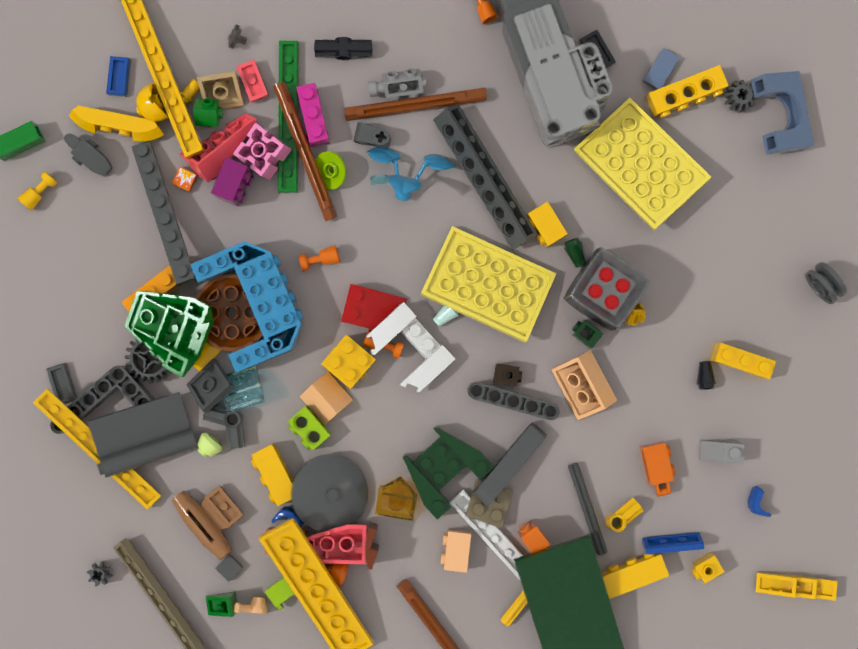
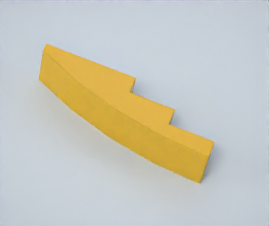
(796, 586)

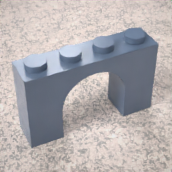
(789, 90)

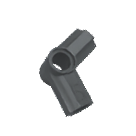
(234, 432)

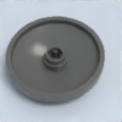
(329, 492)

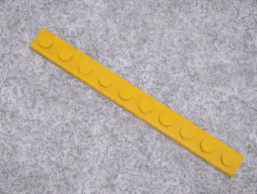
(163, 77)

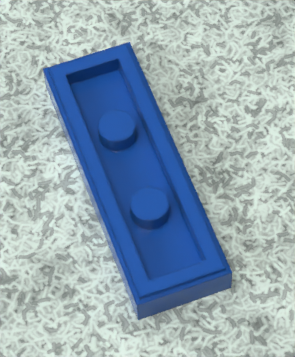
(672, 543)

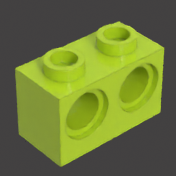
(313, 424)

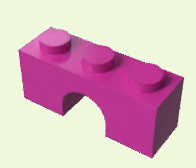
(313, 114)

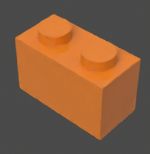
(532, 537)

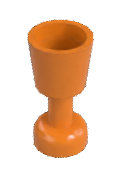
(486, 11)
(327, 256)
(396, 349)

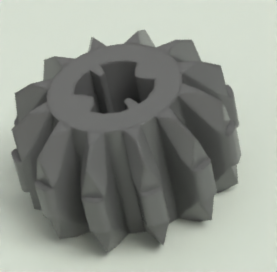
(742, 103)

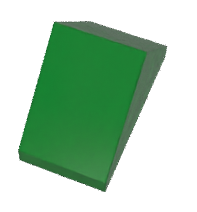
(221, 604)

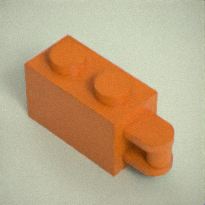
(658, 466)

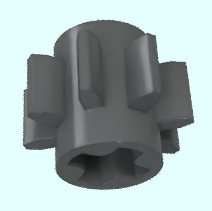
(97, 579)

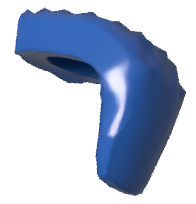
(754, 502)
(287, 512)

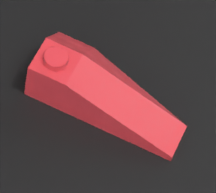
(341, 544)

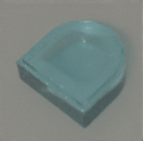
(379, 180)

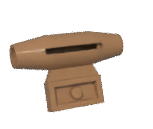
(208, 519)

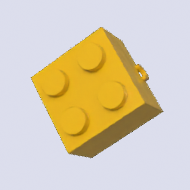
(348, 362)

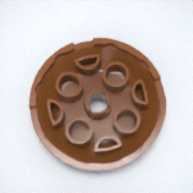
(227, 332)

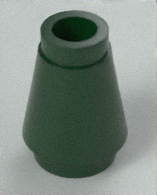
(575, 251)

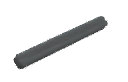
(587, 508)

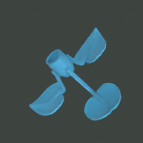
(406, 185)

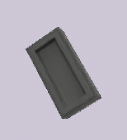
(61, 382)

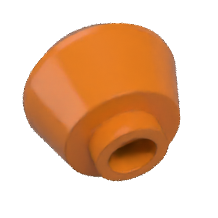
(338, 573)

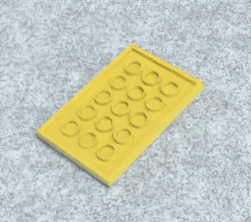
(642, 164)
(488, 284)

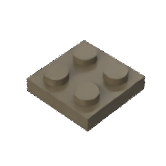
(492, 514)

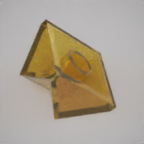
(396, 500)

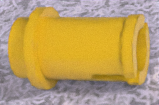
(189, 91)

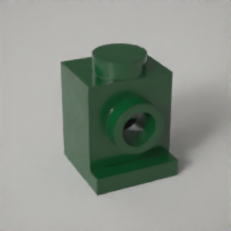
(593, 333)

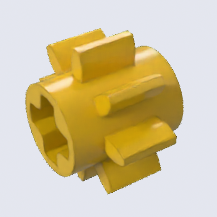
(637, 315)

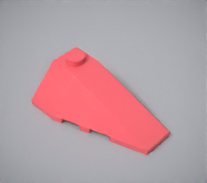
(219, 146)

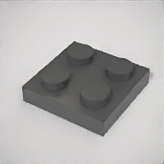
(209, 385)

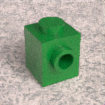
(207, 112)

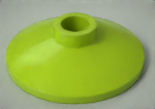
(326, 163)

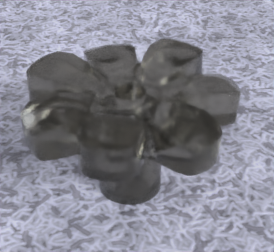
(235, 37)

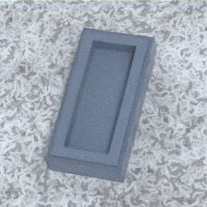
(661, 69)

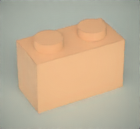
(456, 550)

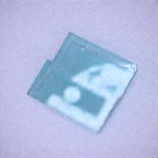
(246, 390)

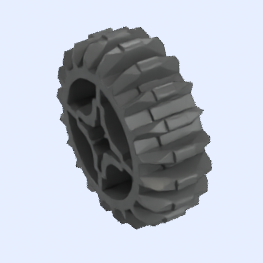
(147, 365)

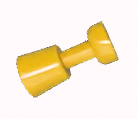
(32, 196)

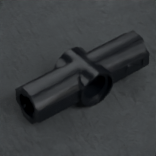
(343, 48)

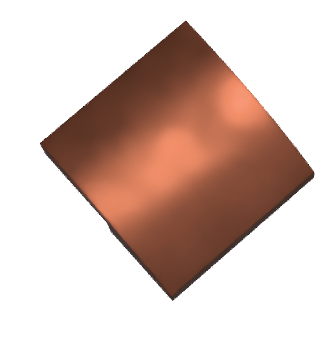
(371, 548)

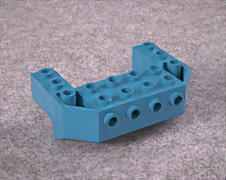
(267, 296)

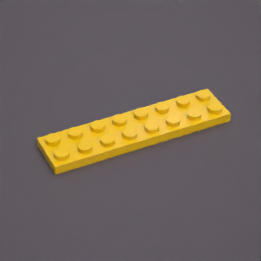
(315, 587)

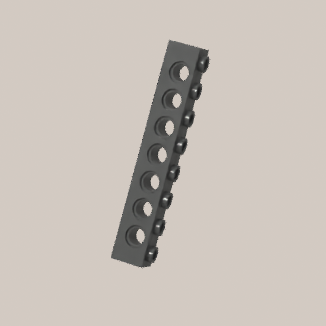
(485, 176)

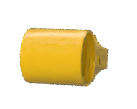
(625, 513)

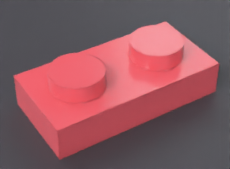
(252, 81)

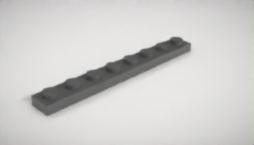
(163, 213)

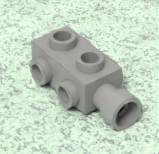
(399, 84)

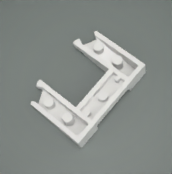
(435, 355)

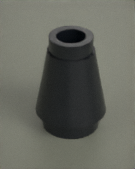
(705, 376)

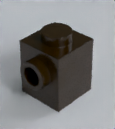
(507, 374)

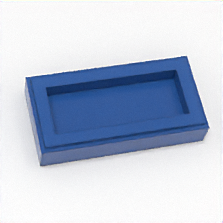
(118, 76)

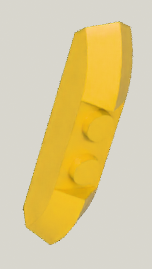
(93, 119)

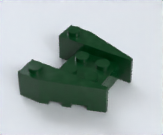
(441, 464)

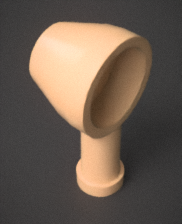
(257, 605)

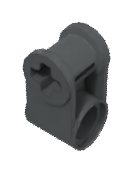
(368, 135)

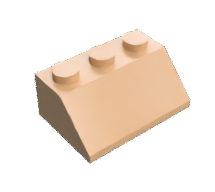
(584, 385)

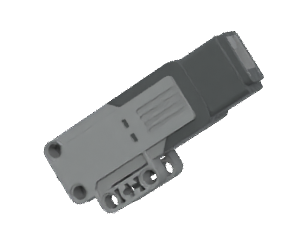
(555, 75)

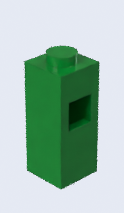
(20, 140)

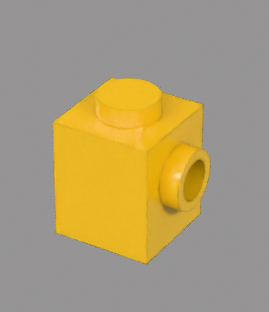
(706, 568)

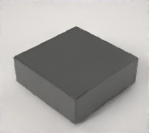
(229, 567)

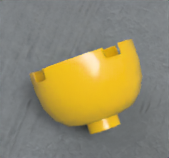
(150, 104)

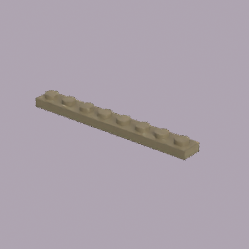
(157, 595)

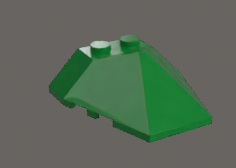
(170, 328)

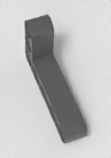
(100, 395)

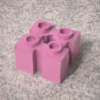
(252, 154)

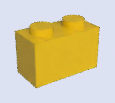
(546, 225)

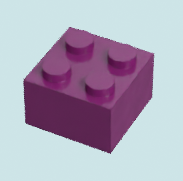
(232, 182)

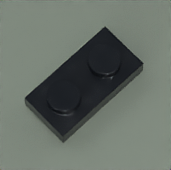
(595, 37)

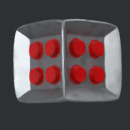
(606, 289)

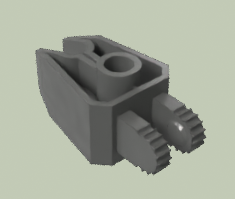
(86, 153)

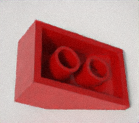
(368, 306)

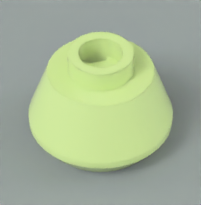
(208, 445)

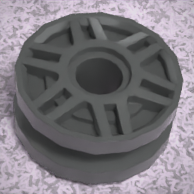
(826, 283)

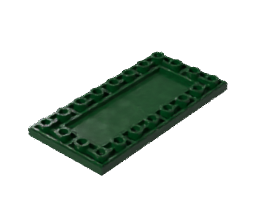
(568, 597)

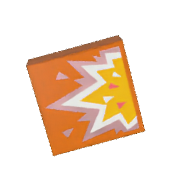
(184, 179)

